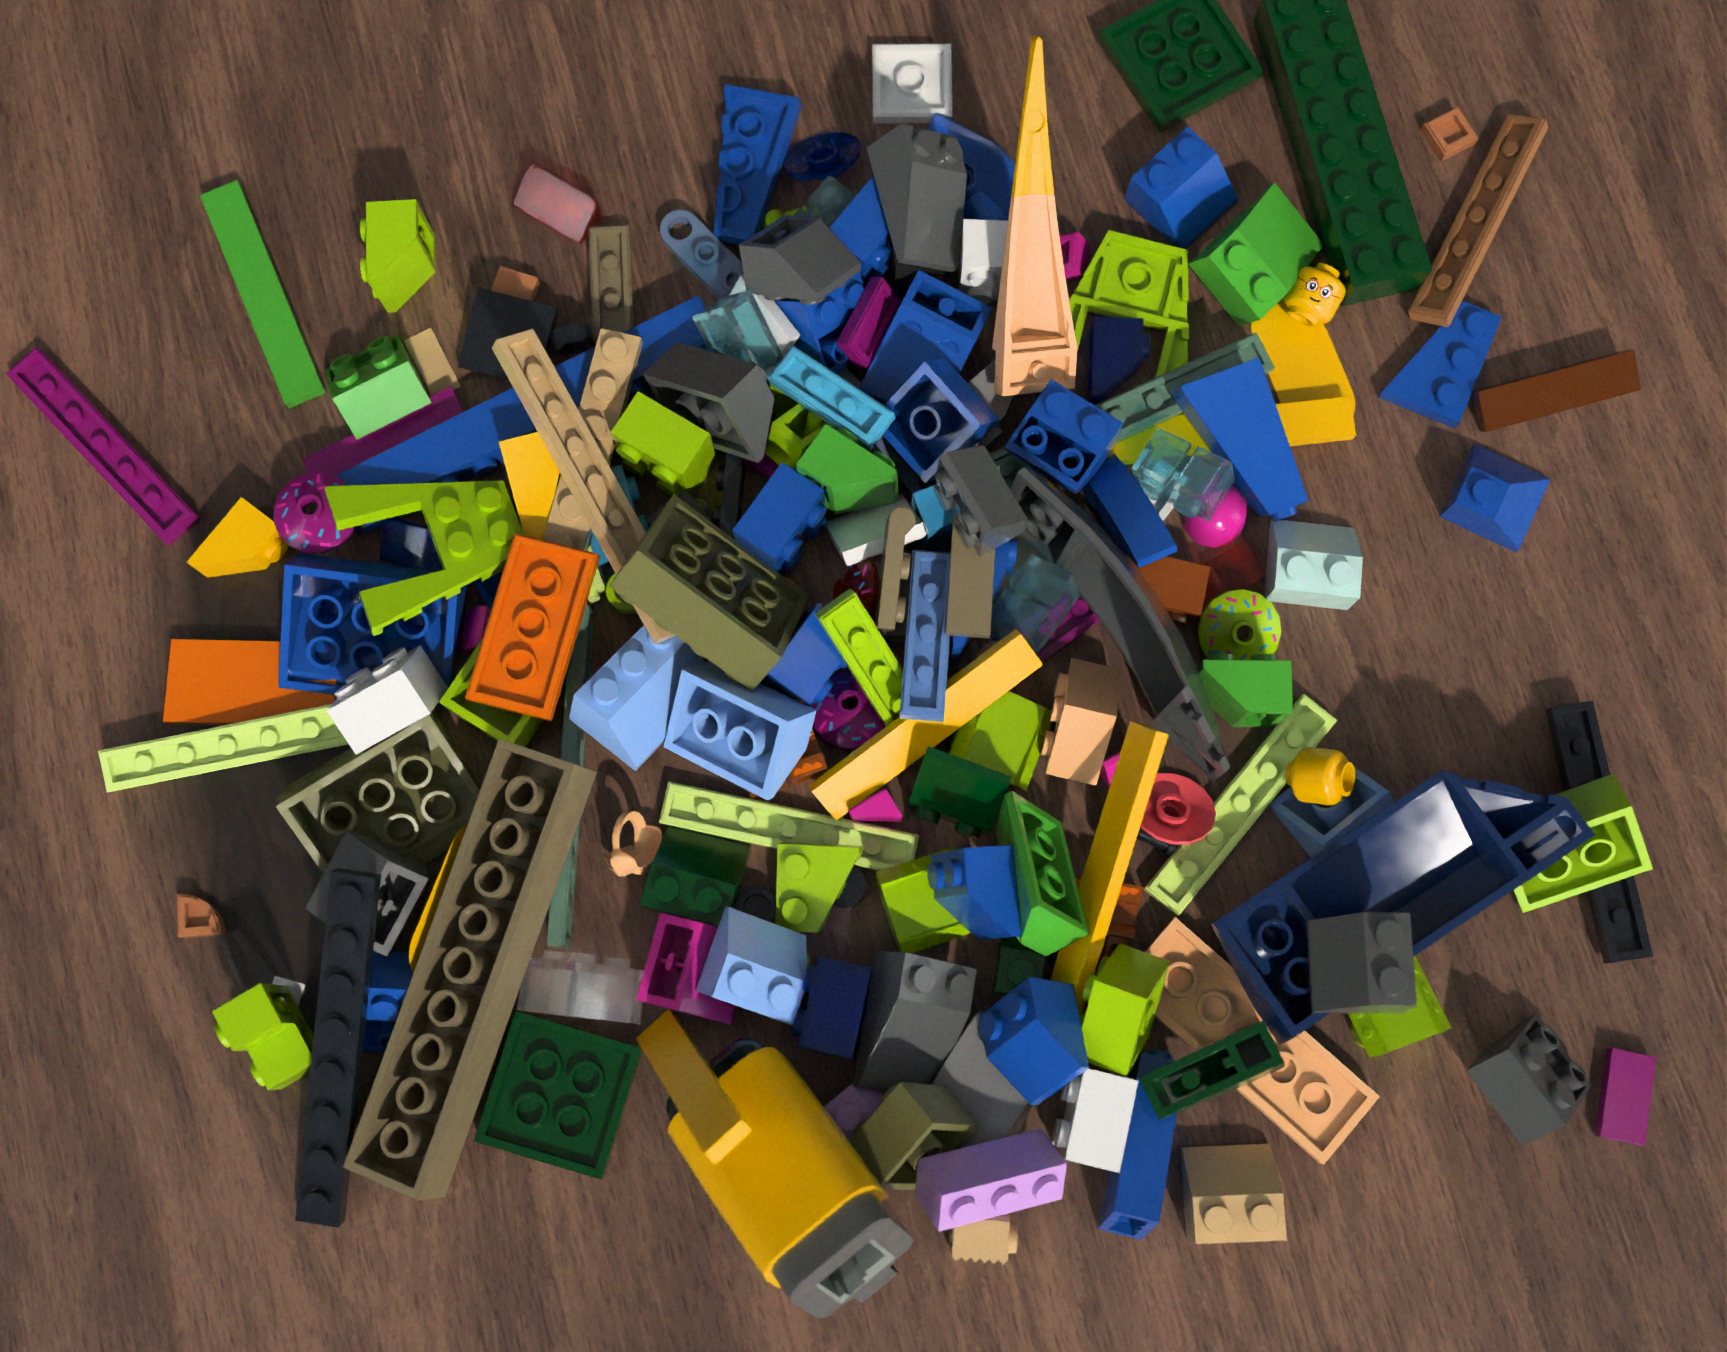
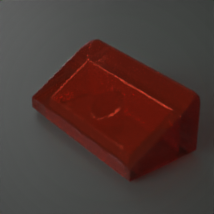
(557, 204)

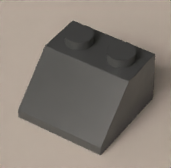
(1361, 963)

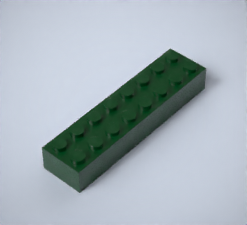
(1342, 147)

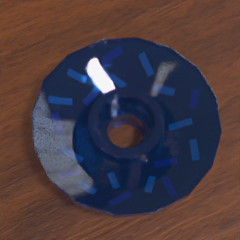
(823, 156)

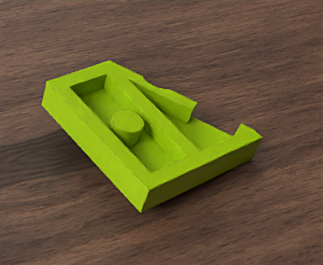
(810, 882)

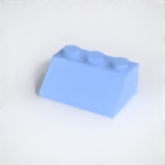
(633, 696)
(737, 731)

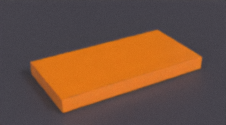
(532, 627)
(230, 683)

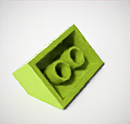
(1607, 857)

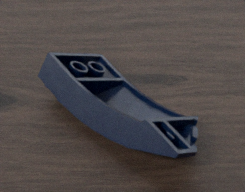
(1429, 854)

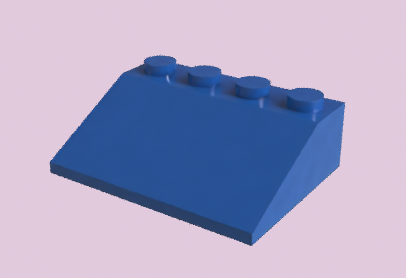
(329, 633)

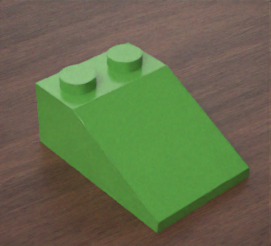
(1257, 256)

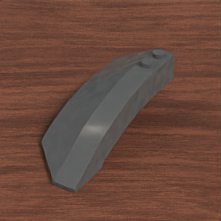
(1128, 611)

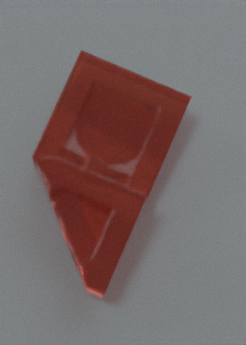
(1232, 571)

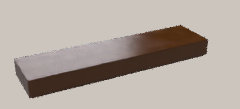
(1556, 390)

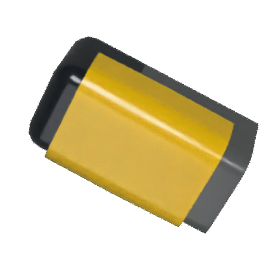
(795, 1186)

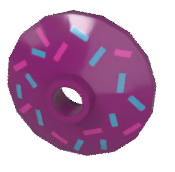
(307, 532)
(841, 726)

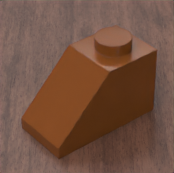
(1178, 586)

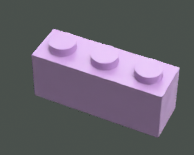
(990, 1179)

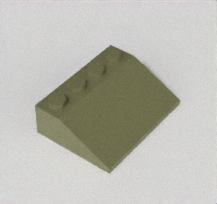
(711, 593)
(400, 793)

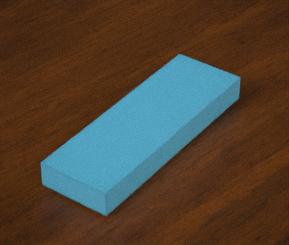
(831, 397)

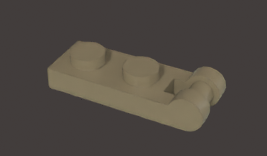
(894, 567)

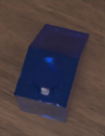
(1114, 354)

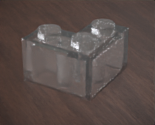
(580, 988)

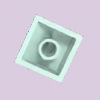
(1313, 565)

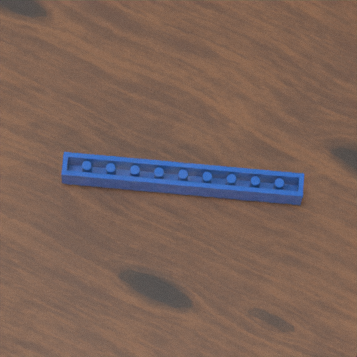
(470, 441)

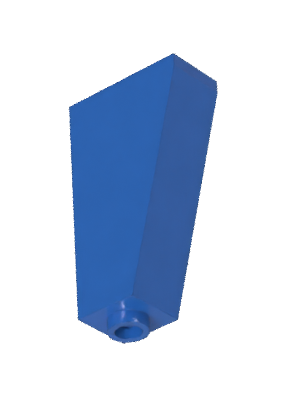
(1242, 424)
(1136, 1193)

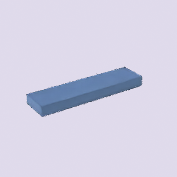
(926, 638)

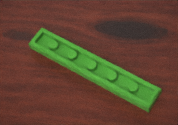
(263, 294)

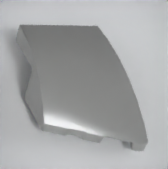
(982, 1088)

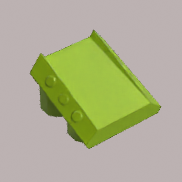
(1005, 737)
(911, 909)
(1387, 1032)

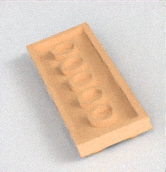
(1204, 1001)

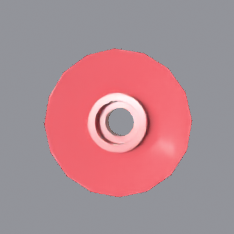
(1178, 810)

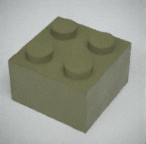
(908, 1126)

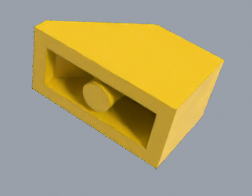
(239, 543)

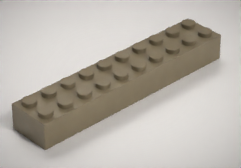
(469, 972)

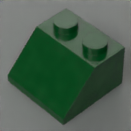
(958, 793)
(695, 876)

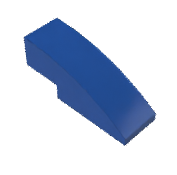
(1128, 513)

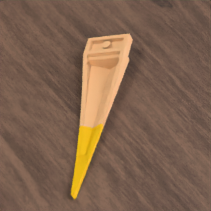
(1033, 313)

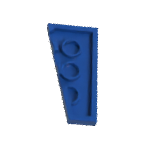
(754, 146)

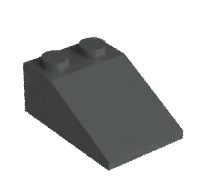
(921, 194)
(911, 1018)

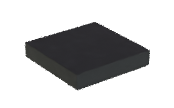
(499, 316)

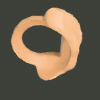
(637, 857)

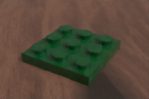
(1179, 57)
(558, 1095)

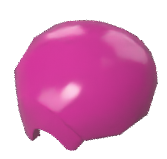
(1224, 524)

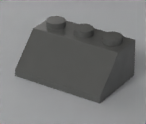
(717, 395)

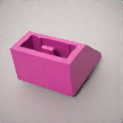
(675, 969)

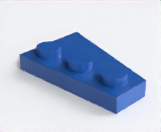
(1446, 367)

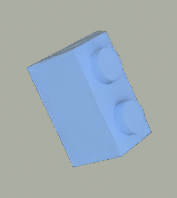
(756, 966)

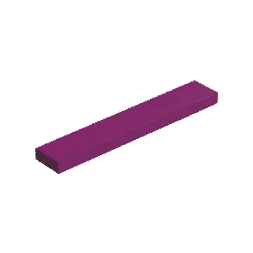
(103, 446)

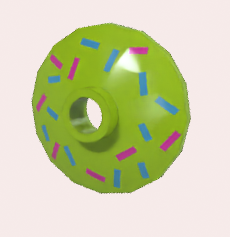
(1228, 613)

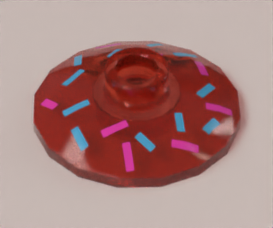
(863, 580)

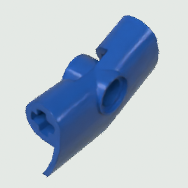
(987, 169)

